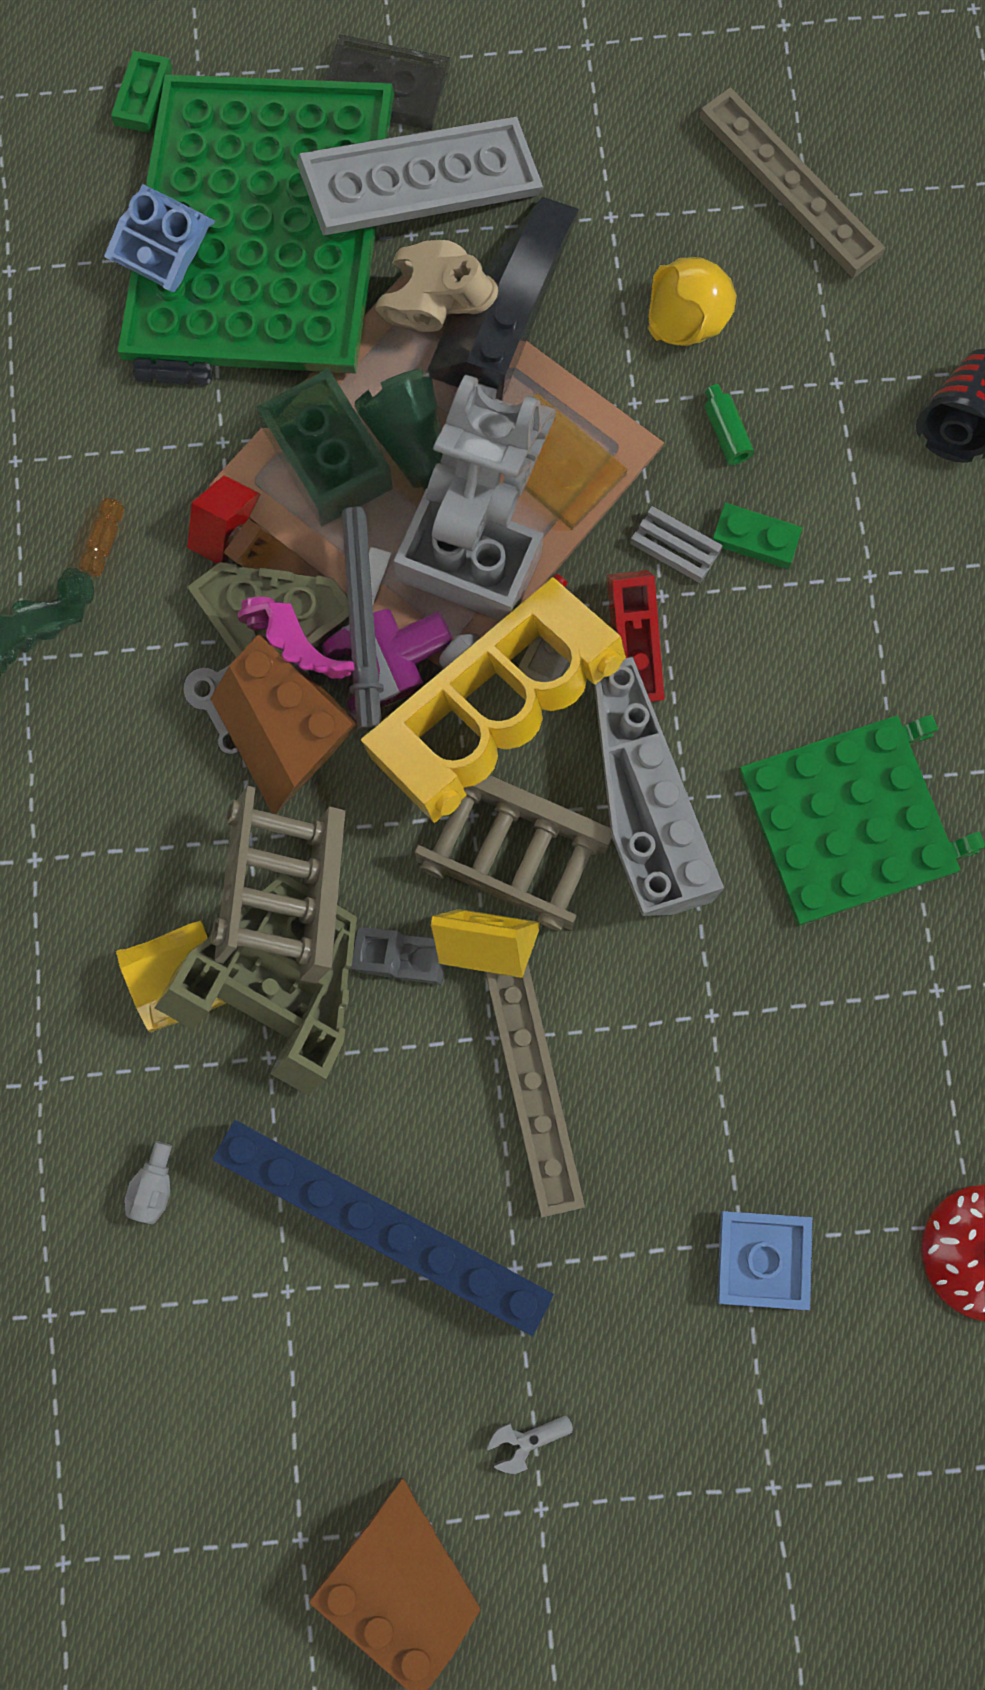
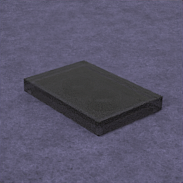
(414, 74)

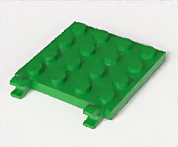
(852, 819)

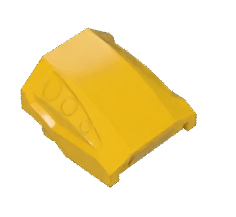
(150, 967)

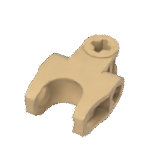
(440, 284)

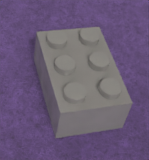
(482, 580)

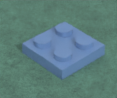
(764, 1260)

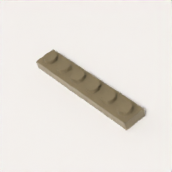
(792, 182)
(535, 1093)

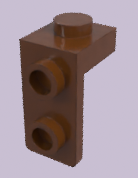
(257, 548)

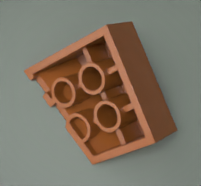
(279, 720)
(399, 1594)

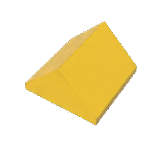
(484, 941)

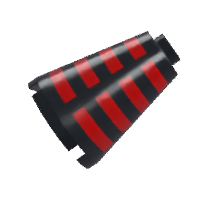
(956, 413)

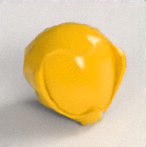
(690, 301)

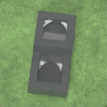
(397, 956)

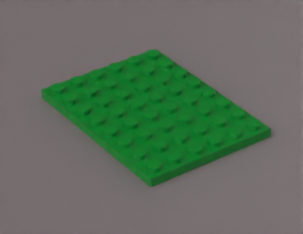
(264, 276)

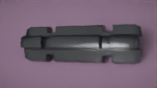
(172, 371)

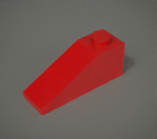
(636, 621)

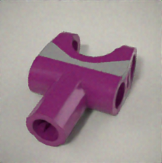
(396, 652)

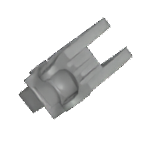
(477, 446)

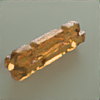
(101, 536)

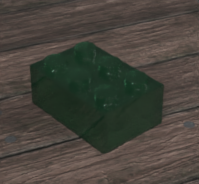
(325, 447)

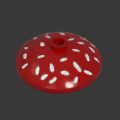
(956, 1251)

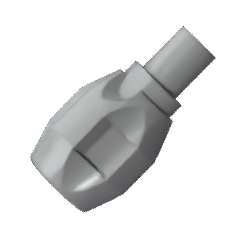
(150, 1187)

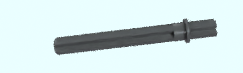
(361, 619)

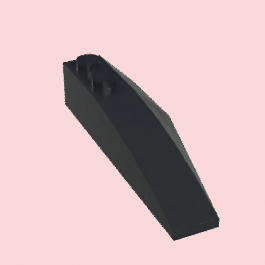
(492, 341)

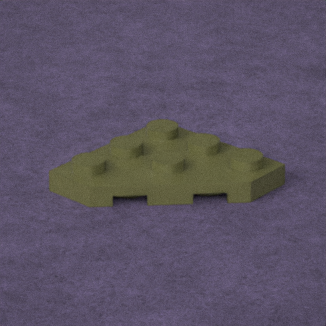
(316, 601)

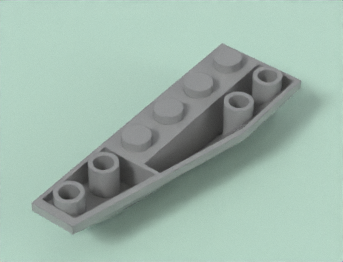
(648, 803)

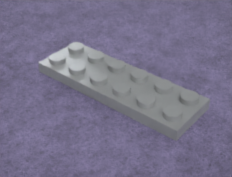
(418, 175)

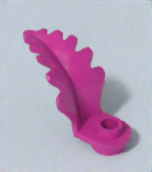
(286, 634)

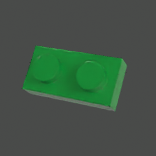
(141, 91)
(757, 535)

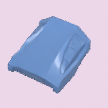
(158, 237)

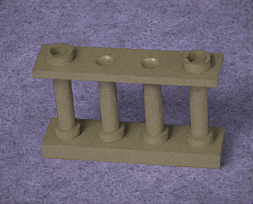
(549, 821)
(320, 872)

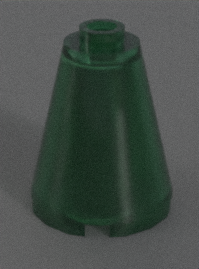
(405, 423)

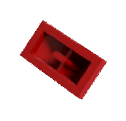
(217, 515)

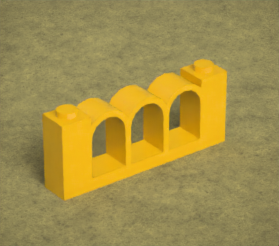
(439, 783)

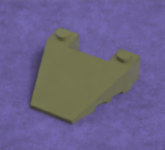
(270, 990)

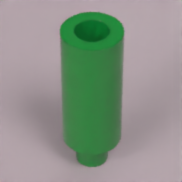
(728, 426)

